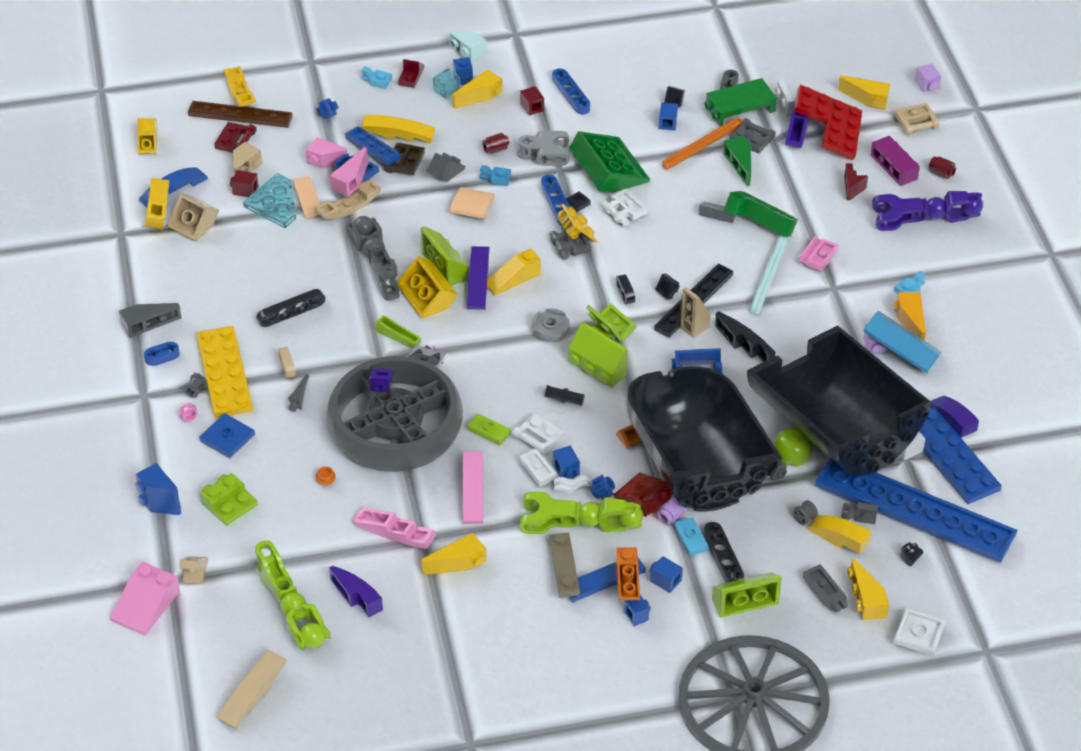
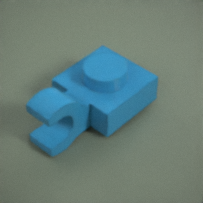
(498, 175)

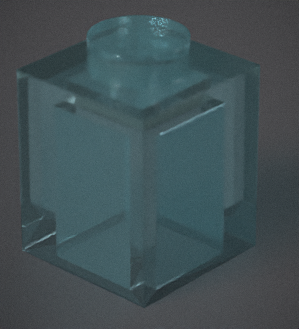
(446, 83)

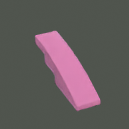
(472, 487)
(393, 528)

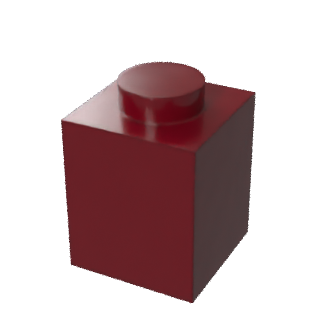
(532, 100)
(244, 183)

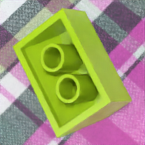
(445, 258)
(598, 355)
(747, 594)

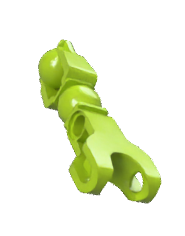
(612, 514)
(291, 602)

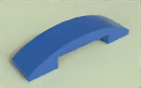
(178, 180)

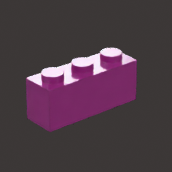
(895, 160)

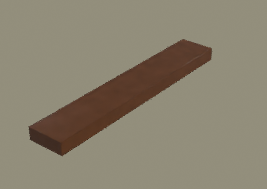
(240, 114)

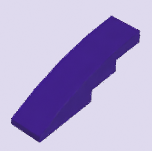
(478, 277)

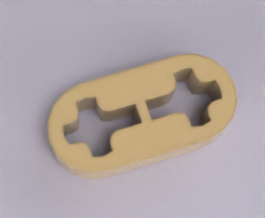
(286, 362)

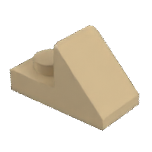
(193, 569)

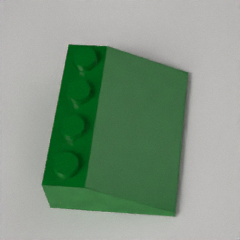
(607, 162)

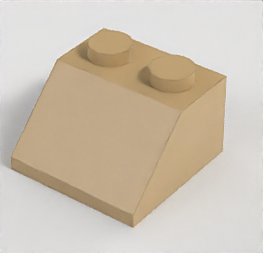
(192, 217)

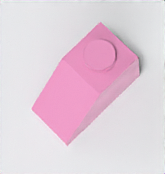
(324, 153)

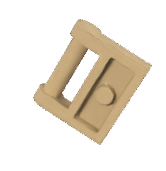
(916, 114)

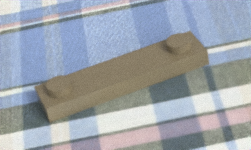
(564, 565)

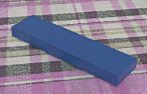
(374, 146)
(599, 580)

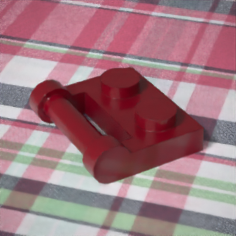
(231, 134)

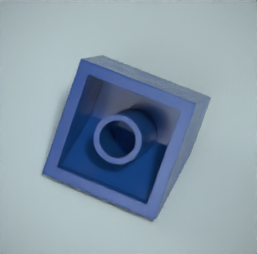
(157, 491)

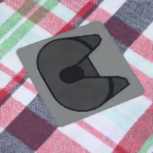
(431, 356)

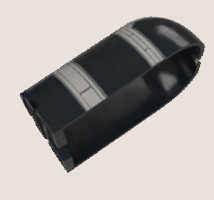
(701, 436)

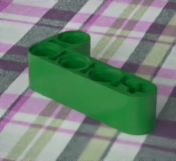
(765, 214)

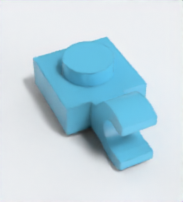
(377, 78)
(909, 285)

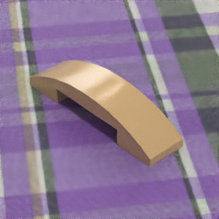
(348, 205)

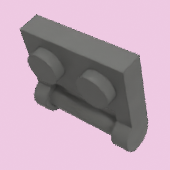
(757, 142)

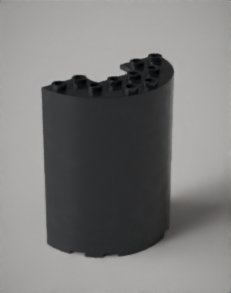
(844, 401)

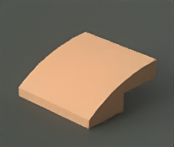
(472, 202)

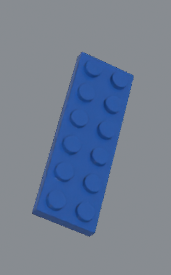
(956, 460)

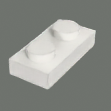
(786, 99)
(538, 467)

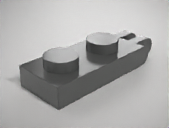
(825, 588)

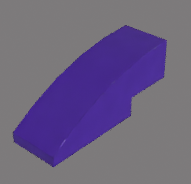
(797, 130)
(956, 414)
(356, 591)

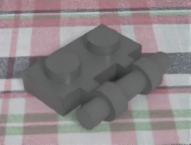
(577, 246)

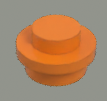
(325, 475)

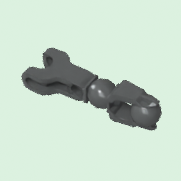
(374, 249)

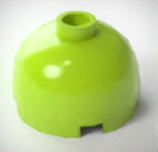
(793, 447)

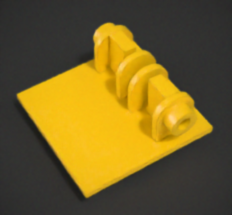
(575, 223)

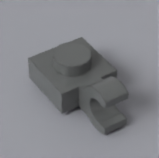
(863, 512)

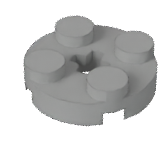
(541, 324)

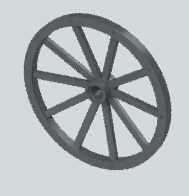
(753, 692)

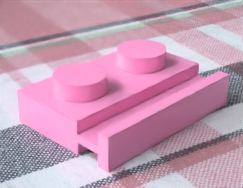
(818, 253)

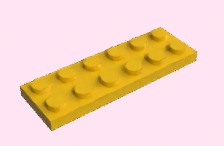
(224, 371)

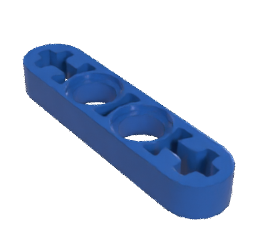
(567, 92)
(553, 200)

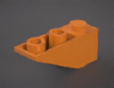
(627, 573)

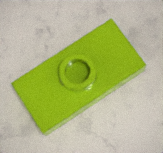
(489, 429)

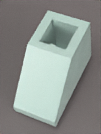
(468, 44)

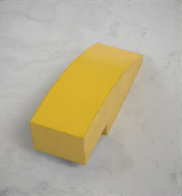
(841, 532)

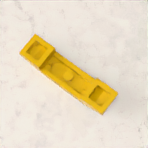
(238, 87)

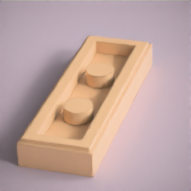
(306, 196)

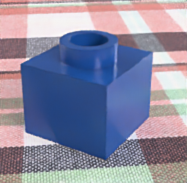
(637, 610)

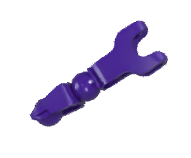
(900, 211)

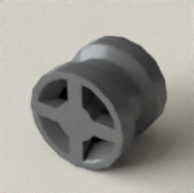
(805, 512)

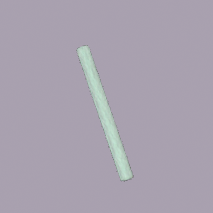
(768, 275)

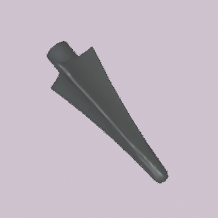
(297, 396)

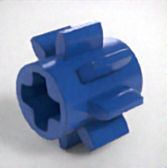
(327, 108)
(602, 487)

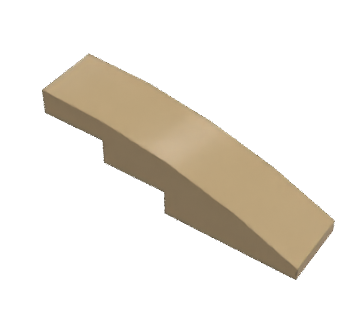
(251, 688)

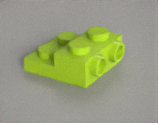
(227, 498)

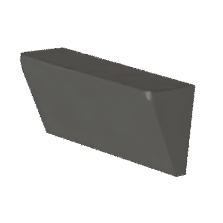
(716, 212)

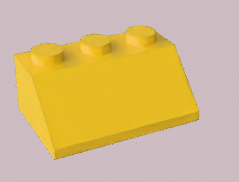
(426, 288)

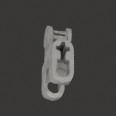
(545, 148)

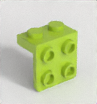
(613, 322)

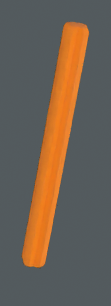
(701, 143)

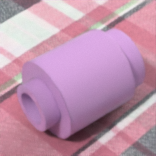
(671, 511)

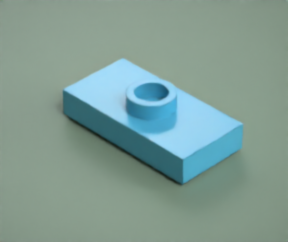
(691, 536)

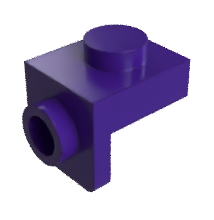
(381, 380)

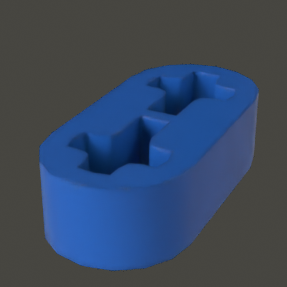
(161, 353)

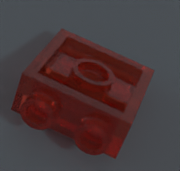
(645, 491)

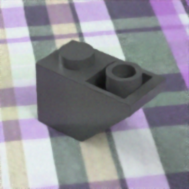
(445, 166)

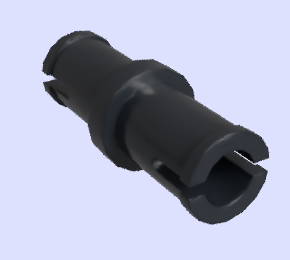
(564, 395)

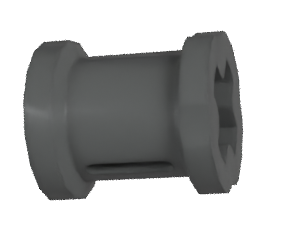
(194, 385)

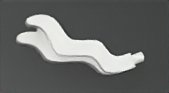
(569, 486)

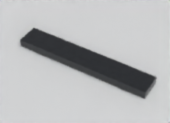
(703, 289)

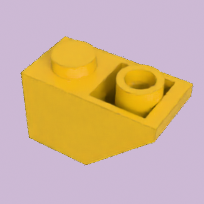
(147, 135)

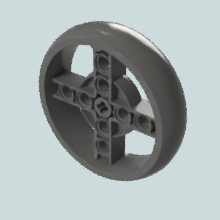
(395, 415)

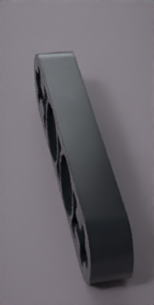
(267, 318)
(725, 554)

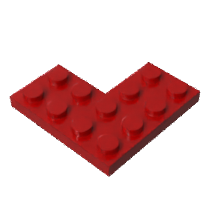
(840, 120)

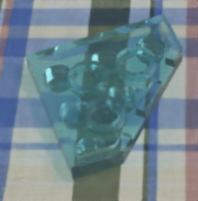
(274, 201)

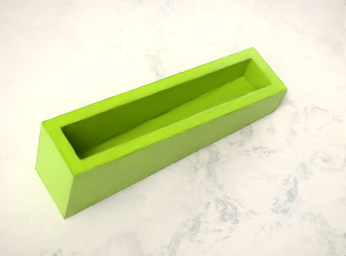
(396, 332)

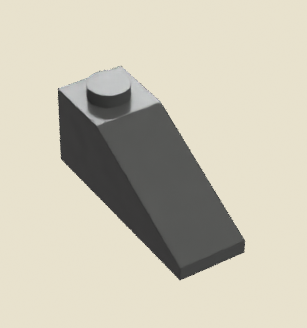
(146, 317)

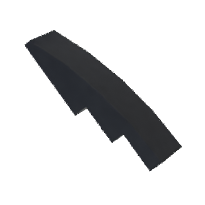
(742, 336)

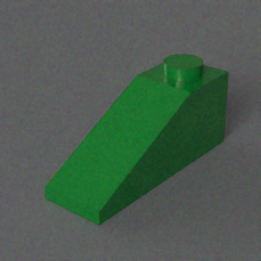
(739, 156)

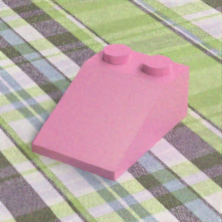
(145, 598)

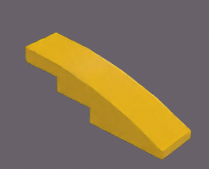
(394, 126)

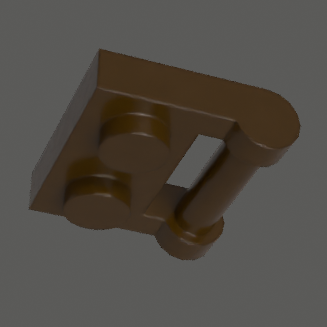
(409, 161)

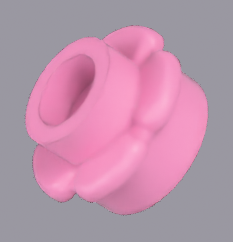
(188, 412)

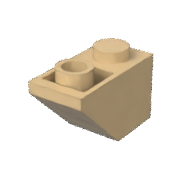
(246, 157)

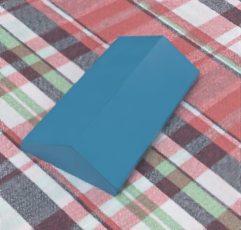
(902, 341)

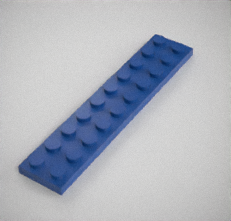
(920, 510)

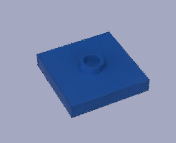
(227, 435)

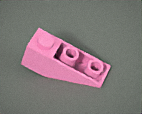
(350, 174)

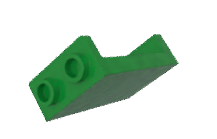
(740, 99)

